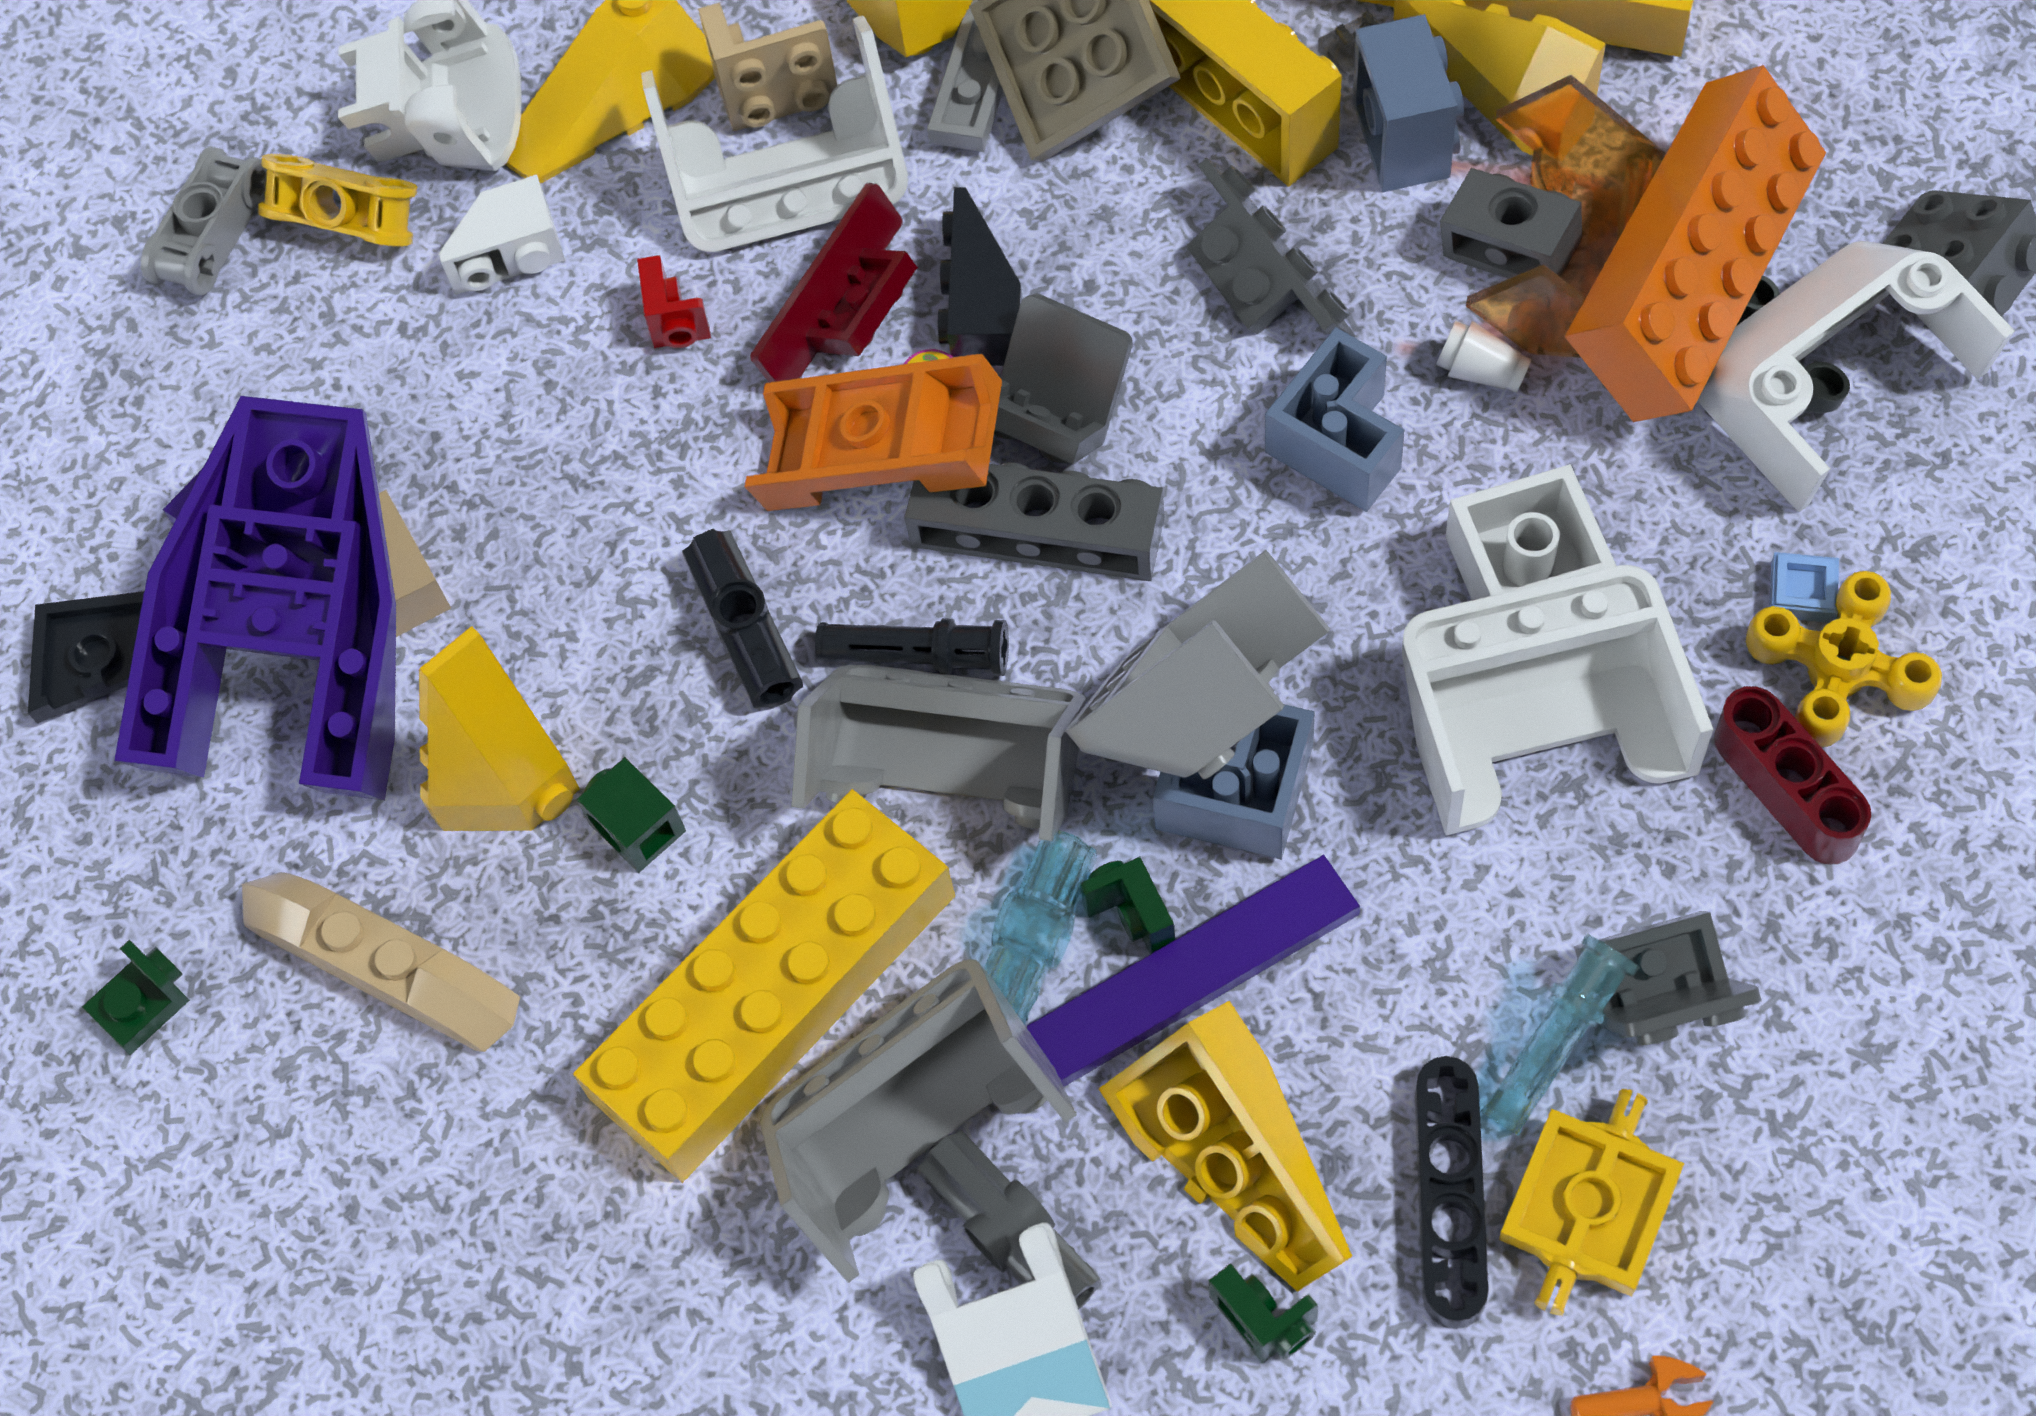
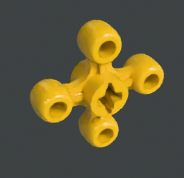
(1861, 604)

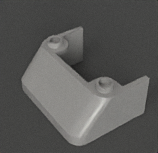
(1202, 676)
(939, 736)
(895, 1097)

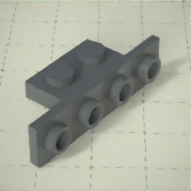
(1254, 265)

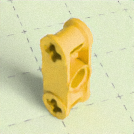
(370, 204)

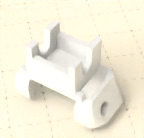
(453, 105)

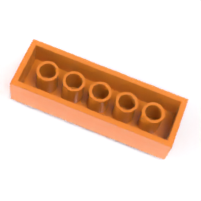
(1696, 245)

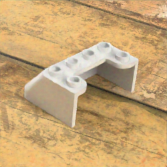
(1549, 673)

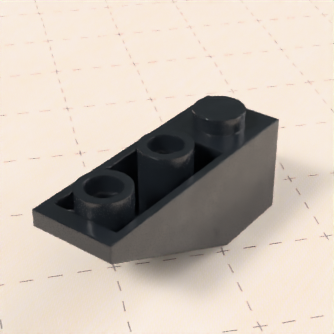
(979, 286)

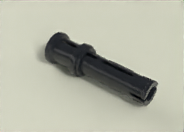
(943, 646)

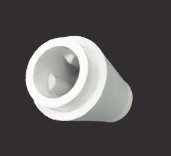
(1482, 358)

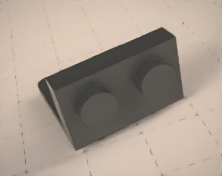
(1980, 235)
(1060, 379)
(1676, 980)

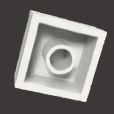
(1525, 534)

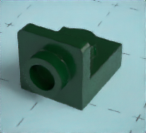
(1136, 900)
(138, 998)
(1249, 1311)

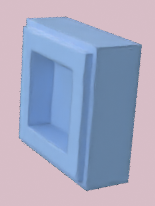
(1805, 585)

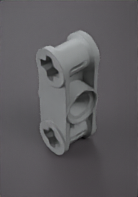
(204, 221)

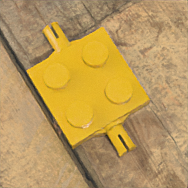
(1591, 1202)

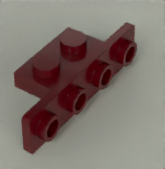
(841, 292)

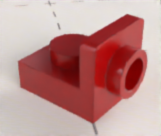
(668, 317)

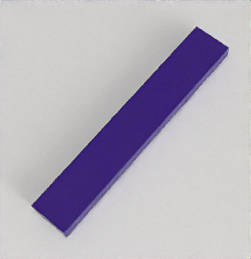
(1194, 970)

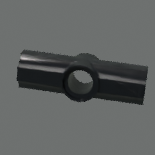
(752, 644)

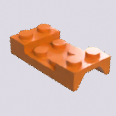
(878, 429)

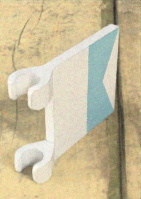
(1019, 1346)

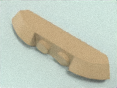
(380, 958)

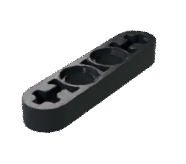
(1455, 1190)

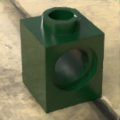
(631, 814)

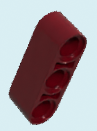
(1788, 745)

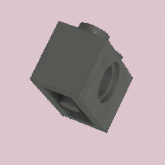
(1510, 226)

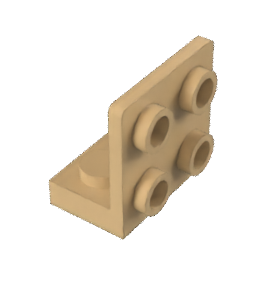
(770, 73)

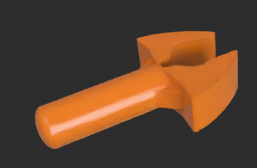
(1647, 1398)

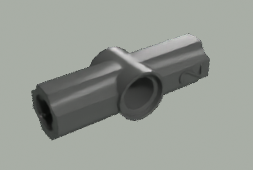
(997, 1211)

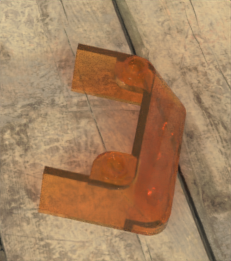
(1590, 158)

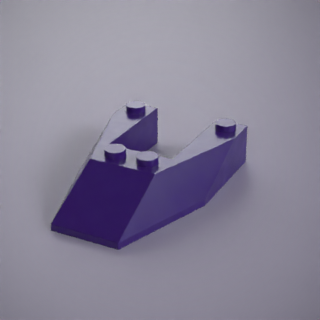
(280, 560)

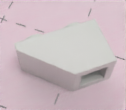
(502, 237)

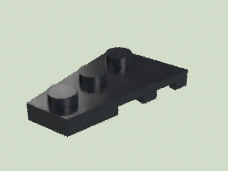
(81, 651)

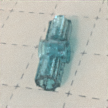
(1038, 920)

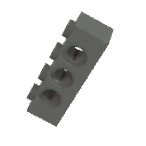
(1057, 539)

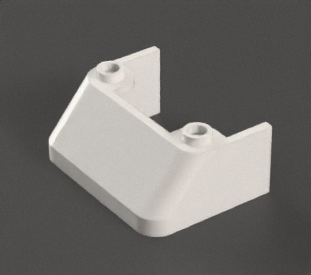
(789, 183)
(1759, 375)

